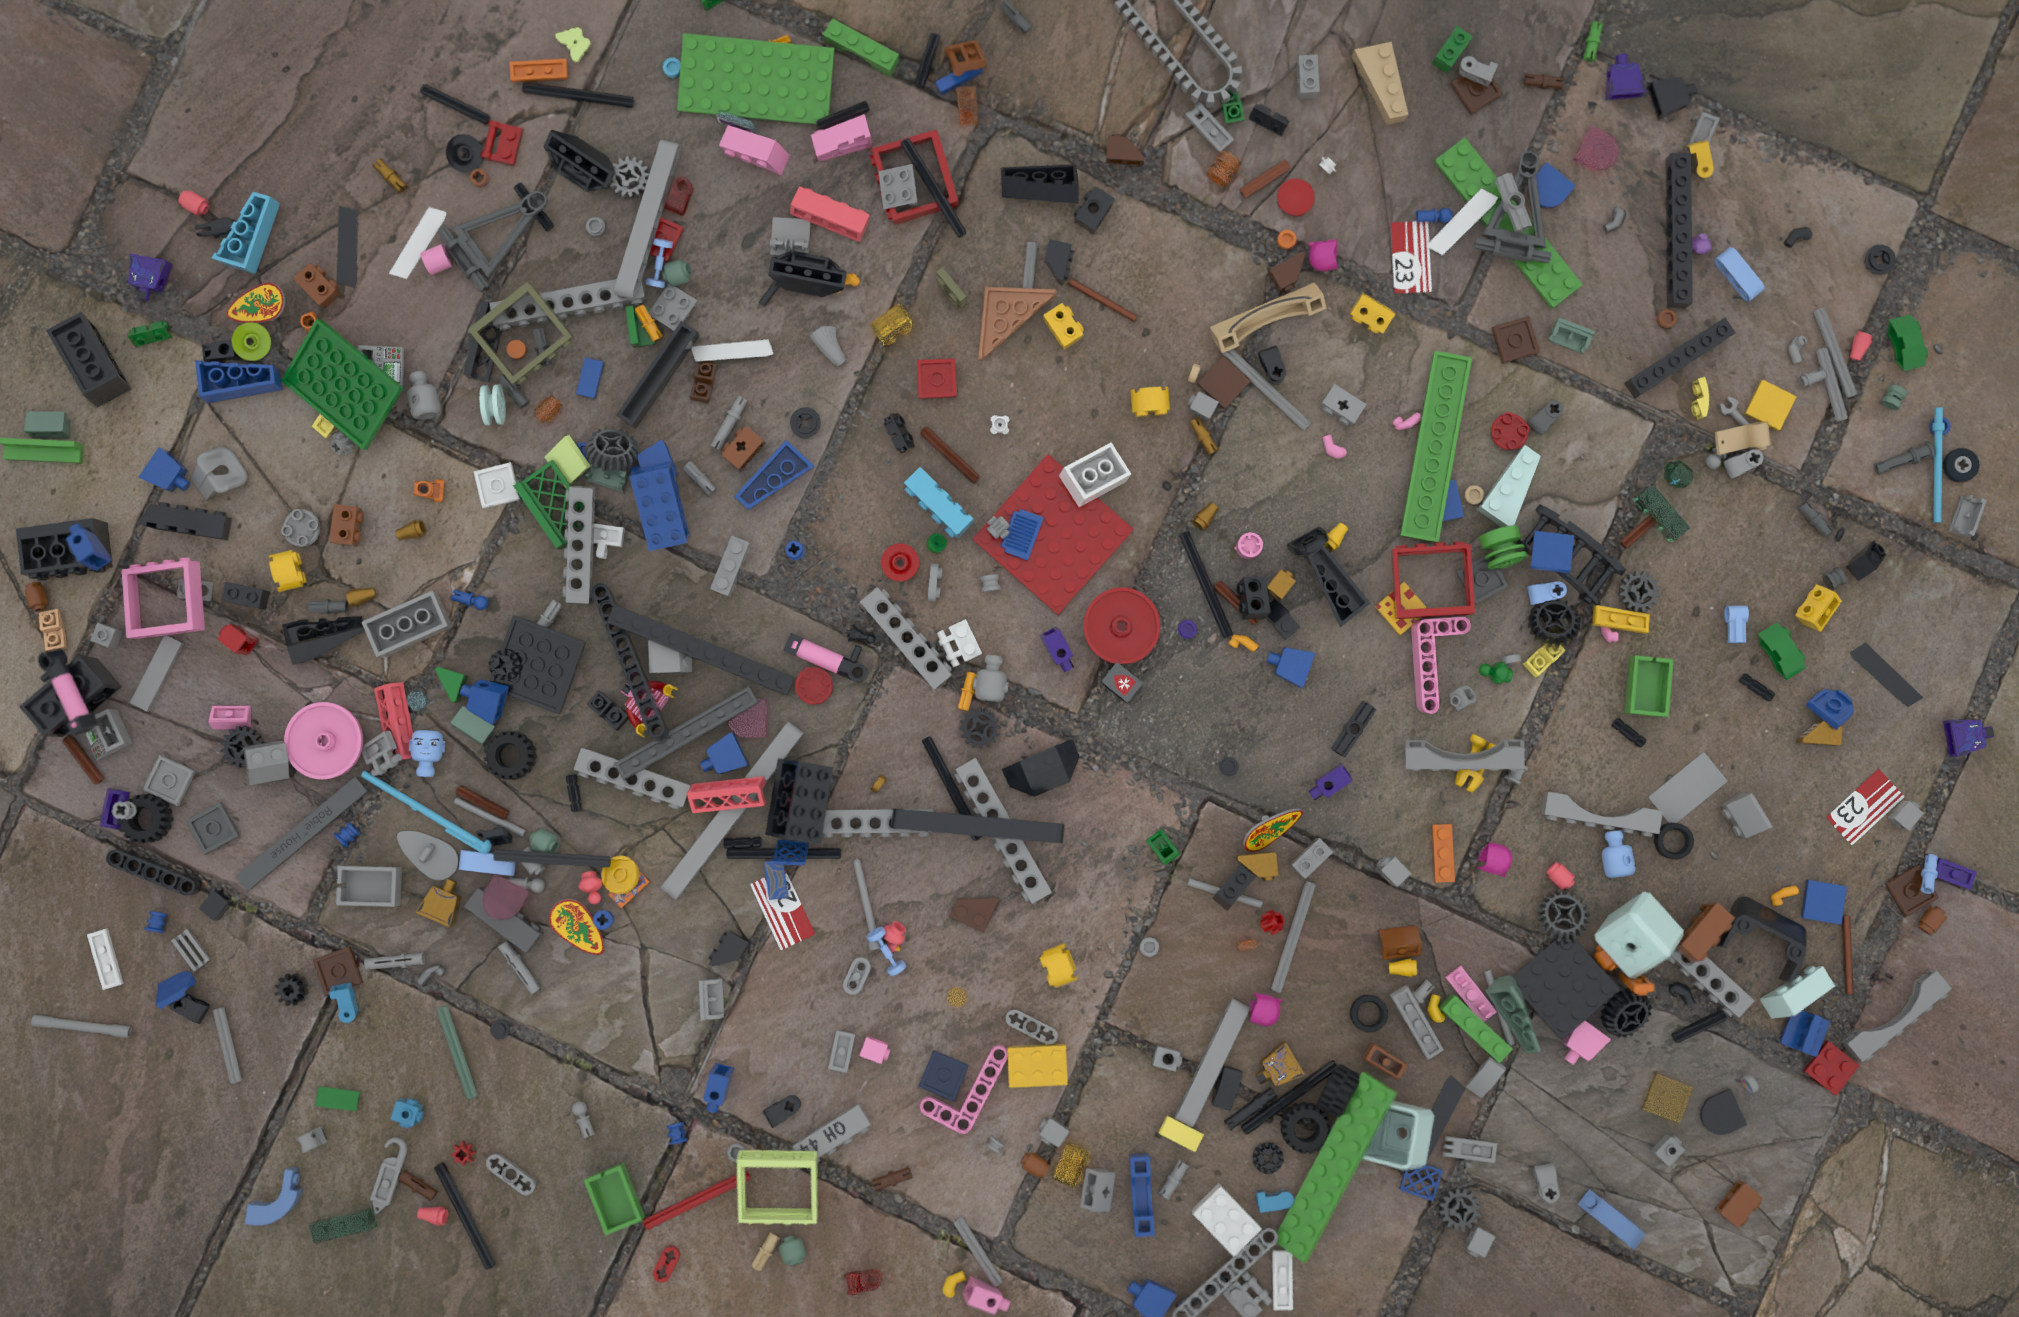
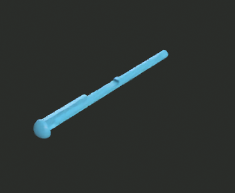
(454, 830)

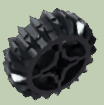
(1547, 612)
(1625, 1013)

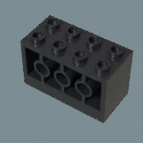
(88, 359)
(46, 552)
(93, 684)
(799, 801)

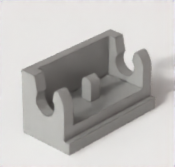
(1967, 516)
(711, 999)

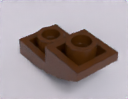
(703, 381)

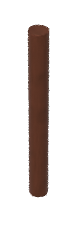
(1103, 300)
(1847, 955)

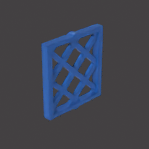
(787, 861)
(1435, 1184)

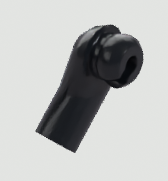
(1798, 233)

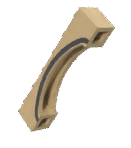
(1299, 302)

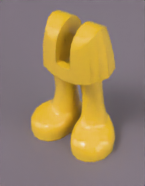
(1476, 776)

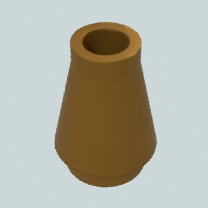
(1204, 517)
(412, 530)
(360, 596)

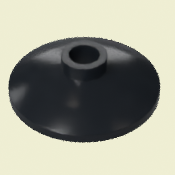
(472, 151)

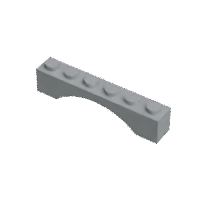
(1505, 755)
(1562, 806)
(1926, 991)

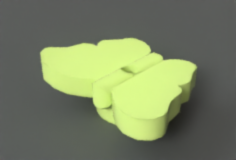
(569, 38)

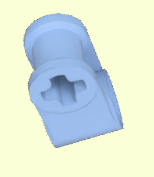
(1543, 592)

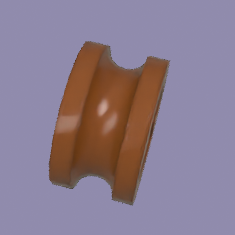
(484, 182)

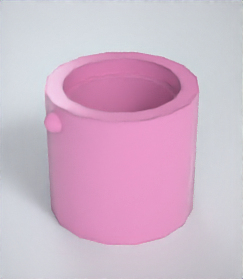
(436, 259)
(1249, 545)

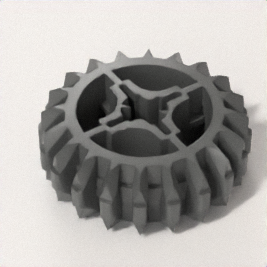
(616, 448)
(1574, 904)

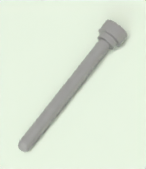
(866, 901)

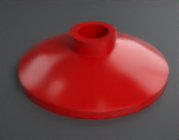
(900, 552)

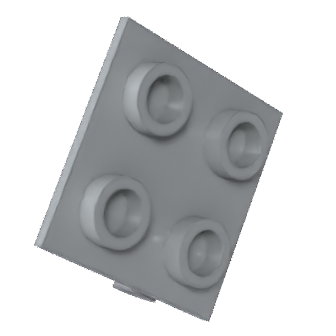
(898, 187)
(789, 235)
(672, 307)

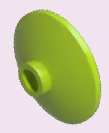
(260, 341)

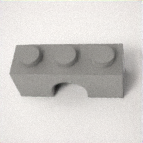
(728, 570)

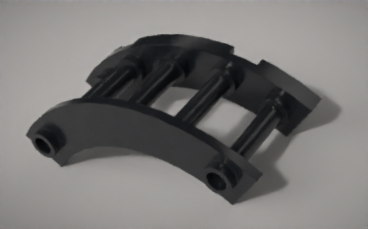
(1582, 540)

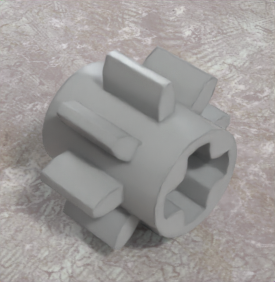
(341, 444)
(998, 527)

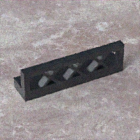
(475, 349)

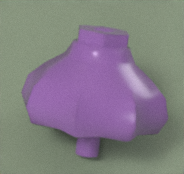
(1701, 244)

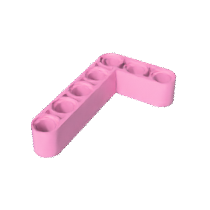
(1429, 657)
(964, 1112)

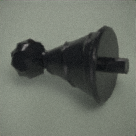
(856, 634)

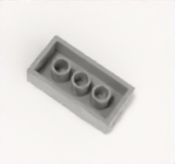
(407, 624)

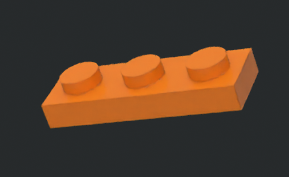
(538, 70)
(1443, 853)
(1639, 985)

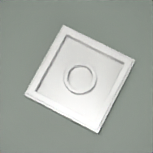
(496, 485)

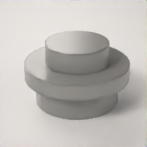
(595, 226)

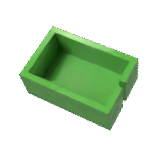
(1648, 686)
(614, 1198)

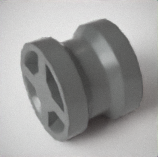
(1834, 578)

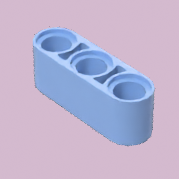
(1739, 274)
(484, 863)

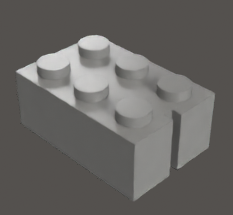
(369, 886)

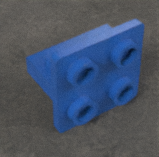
(1805, 1032)

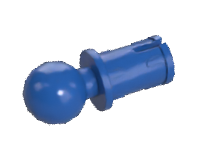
(1444, 215)
(479, 602)

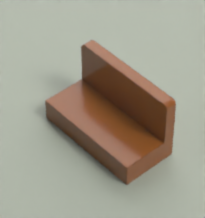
(1400, 942)

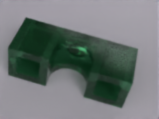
(1670, 522)
(342, 1226)

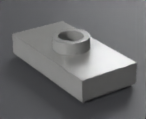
(1704, 128)

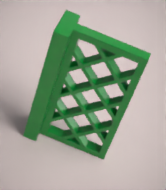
(539, 511)

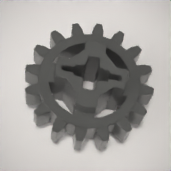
(1646, 591)
(1451, 1209)

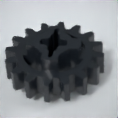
(974, 716)
(244, 738)

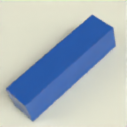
(951, 81)

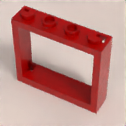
(925, 209)
(1438, 548)

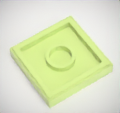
(568, 459)

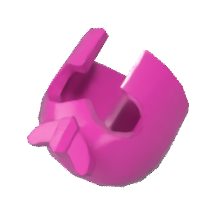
(1323, 255)
(1497, 859)
(1264, 1010)

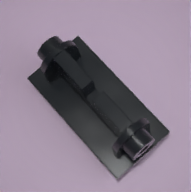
(1275, 123)
(896, 424)

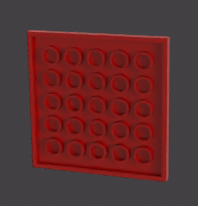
(1069, 542)

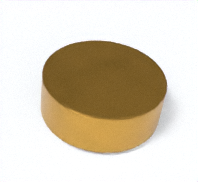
(878, 783)

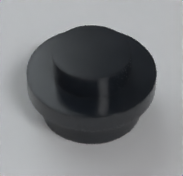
(1228, 766)
(500, 1029)

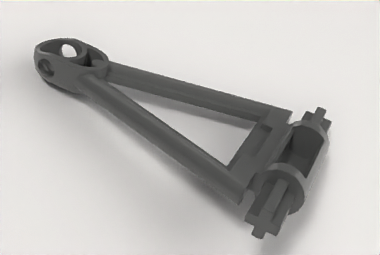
(1518, 245)
(467, 253)

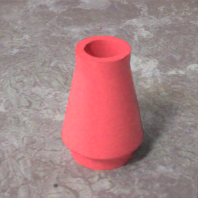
(1860, 345)
(434, 1215)

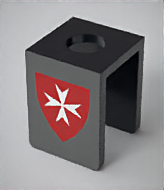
(1121, 682)

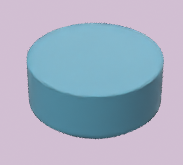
(672, 67)

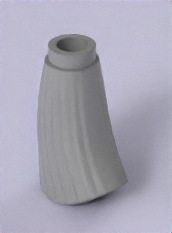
(826, 341)

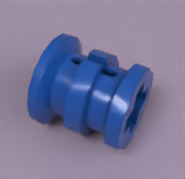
(800, 553)
(347, 834)
(156, 922)
(599, 924)
(676, 1133)

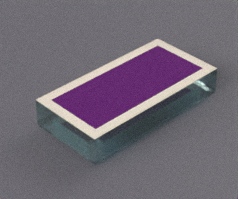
(732, 120)

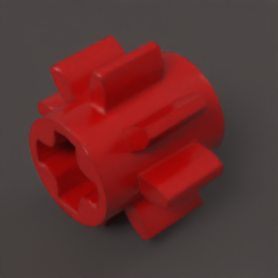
(1272, 922)
(466, 1149)

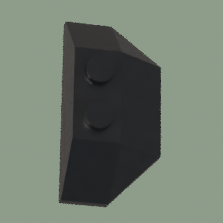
(578, 161)
(807, 274)
(1043, 770)

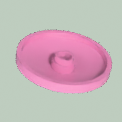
(323, 740)

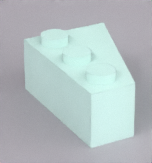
(1795, 996)

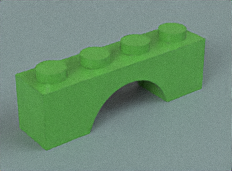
(847, 39)
(1475, 1028)

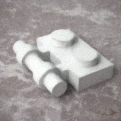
(965, 641)

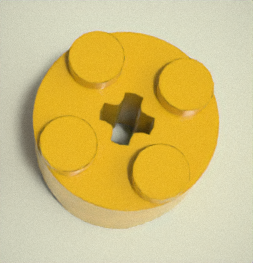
(1150, 400)
(286, 570)
(1059, 965)

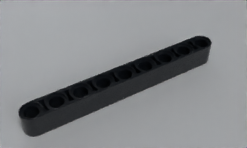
(632, 670)
(977, 826)

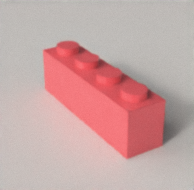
(829, 213)

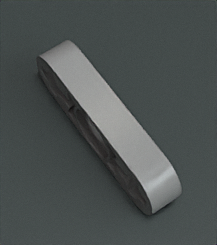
(1016, 1024)
(496, 1170)

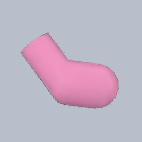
(1408, 423)
(1332, 449)
(1609, 635)

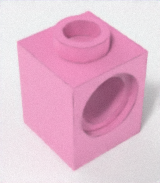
(875, 1050)

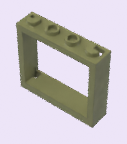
(500, 309)

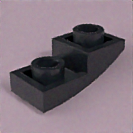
(608, 710)
(1227, 1088)

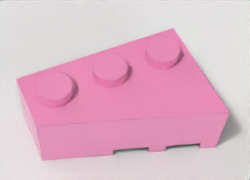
(842, 139)
(754, 149)

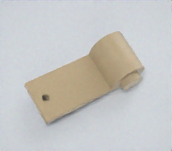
(1743, 437)

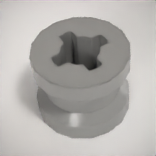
(990, 583)

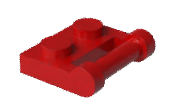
(507, 146)

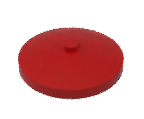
(1121, 625)

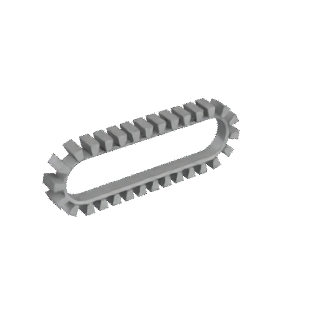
(1234, 73)

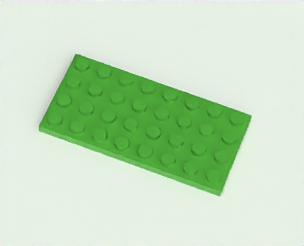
(755, 78)

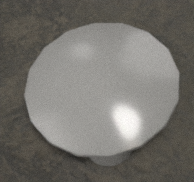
(301, 528)

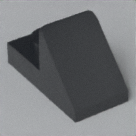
(1281, 619)

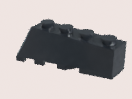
(187, 521)
(1340, 590)

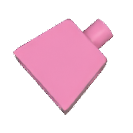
(1584, 1043)
(984, 1296)

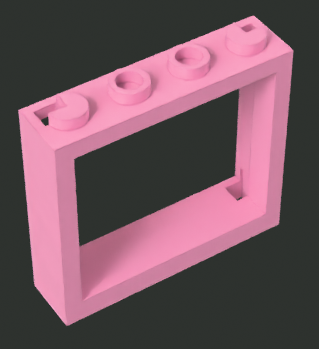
(193, 595)

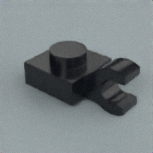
(496, 836)

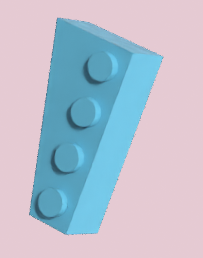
(249, 234)
(938, 503)

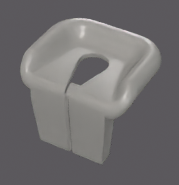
(211, 484)

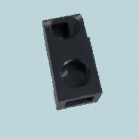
(219, 351)

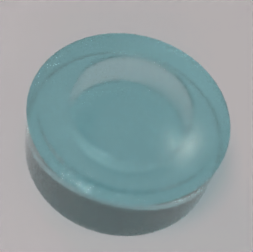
(417, 700)

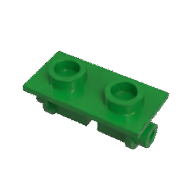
(142, 335)

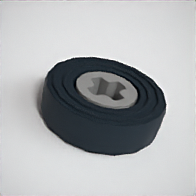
(1954, 472)

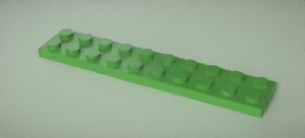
(1468, 175)
(1435, 447)
(1334, 1167)

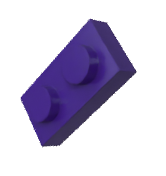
(1955, 874)

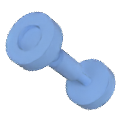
(659, 262)
(896, 967)

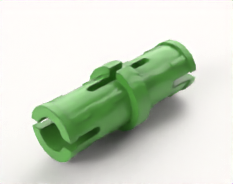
(1593, 41)

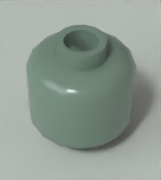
(677, 272)
(544, 841)
(792, 1251)

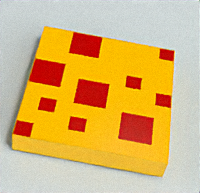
(1408, 601)

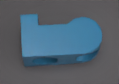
(346, 1001)
(1275, 1201)

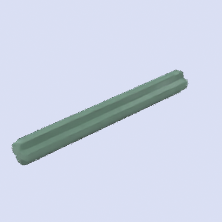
(457, 1052)

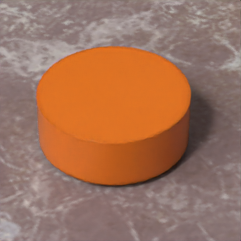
(1286, 239)
(516, 349)

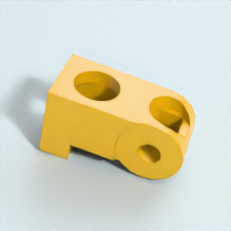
(1703, 158)

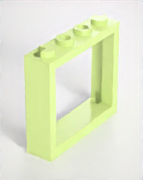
(767, 1158)

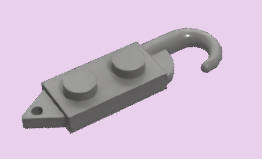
(388, 1176)

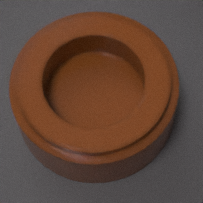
(1666, 318)

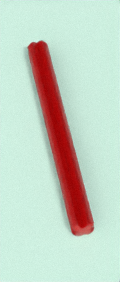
(692, 1201)

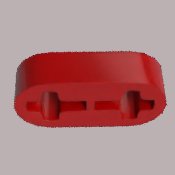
(670, 1265)

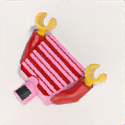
(662, 694)

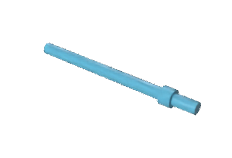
(1938, 428)

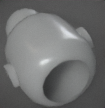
(422, 397)
(990, 682)

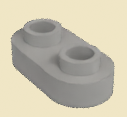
(935, 574)
(857, 975)

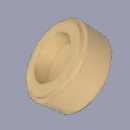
(1194, 373)
(1473, 495)

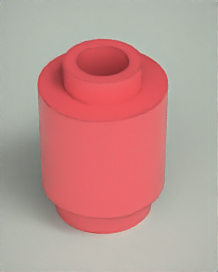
(194, 203)
(1560, 876)

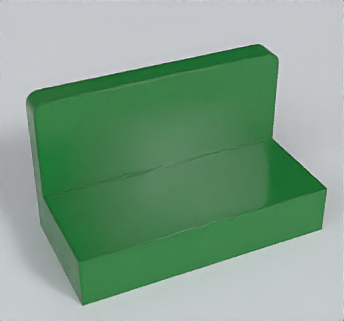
(637, 334)

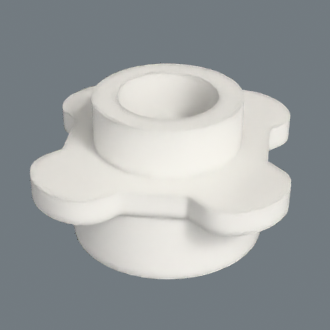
(1328, 165)
(995, 421)

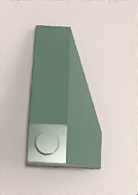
(1512, 1007)

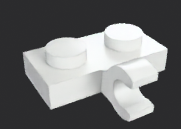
(607, 535)

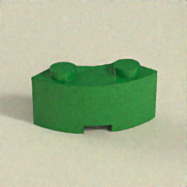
(1907, 342)
(1782, 651)

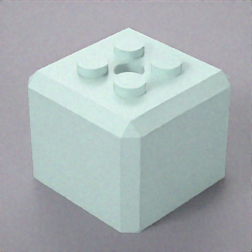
(1639, 935)
(1391, 1149)

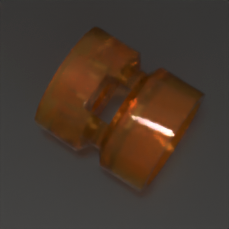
(1225, 166)

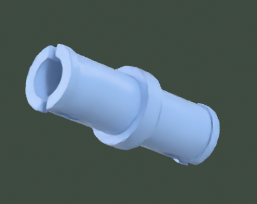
(1929, 873)

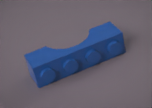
(1141, 1195)

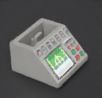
(387, 358)
(108, 735)

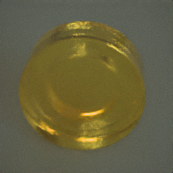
(956, 997)

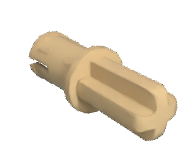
(765, 1251)

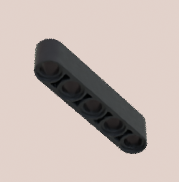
(144, 872)

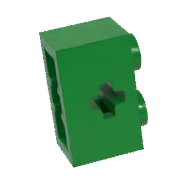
(1452, 50)

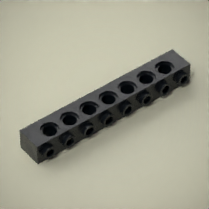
(1679, 230)

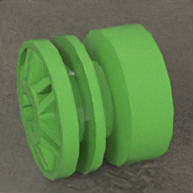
(1503, 549)

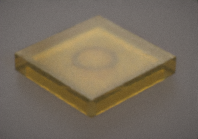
(1667, 1098)

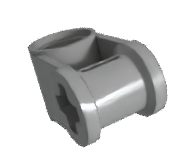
(1741, 464)
(1547, 1179)

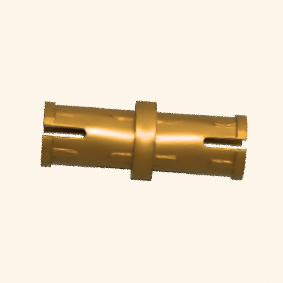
(390, 175)
(1203, 435)

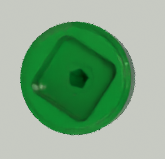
(936, 543)

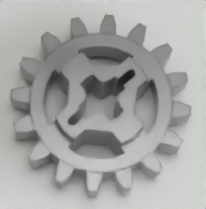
(631, 169)

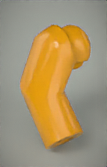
(851, 279)
(1244, 640)
(1782, 893)

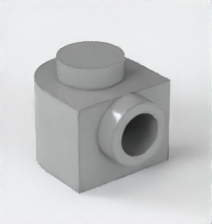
(1462, 697)

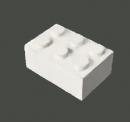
(1095, 474)
(1226, 1219)

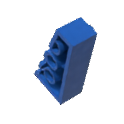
(234, 380)
(776, 473)

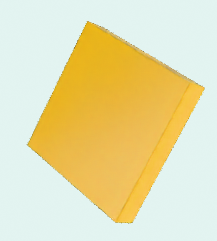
(1770, 404)

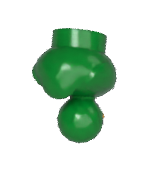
(1498, 673)

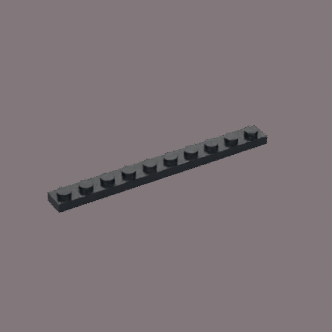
(699, 649)

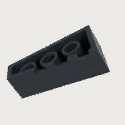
(1041, 183)

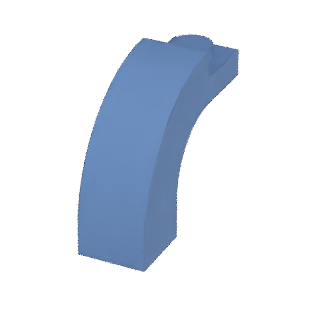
(265, 1213)
(1611, 1219)

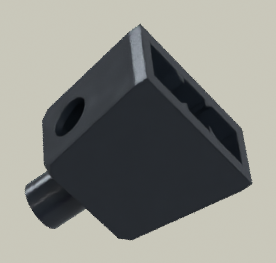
(1670, 95)

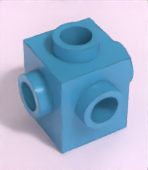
(407, 1112)

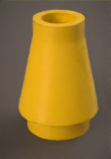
(1336, 536)
(1404, 967)

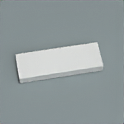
(105, 959)
(1282, 1280)

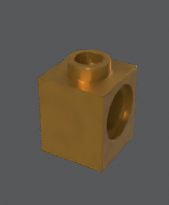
(1281, 584)

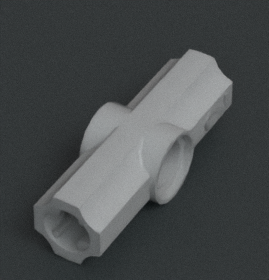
(1509, 191)

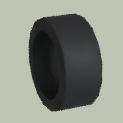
(1689, 841)
(1383, 1013)

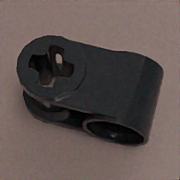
(1272, 361)
(192, 1008)
(780, 1112)

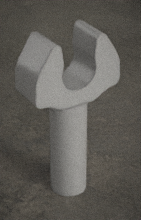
(1732, 411)

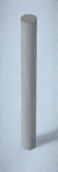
(490, 817)
(1214, 889)
(1506, 1030)

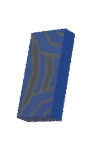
(776, 880)

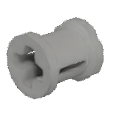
(1515, 776)
(118, 810)

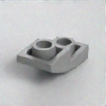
(1486, 1077)

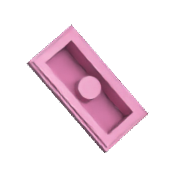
(230, 717)

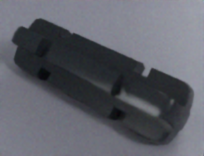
(1756, 687)
(1628, 732)
(573, 792)
(745, 842)

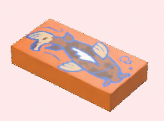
(623, 899)

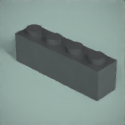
(515, 929)

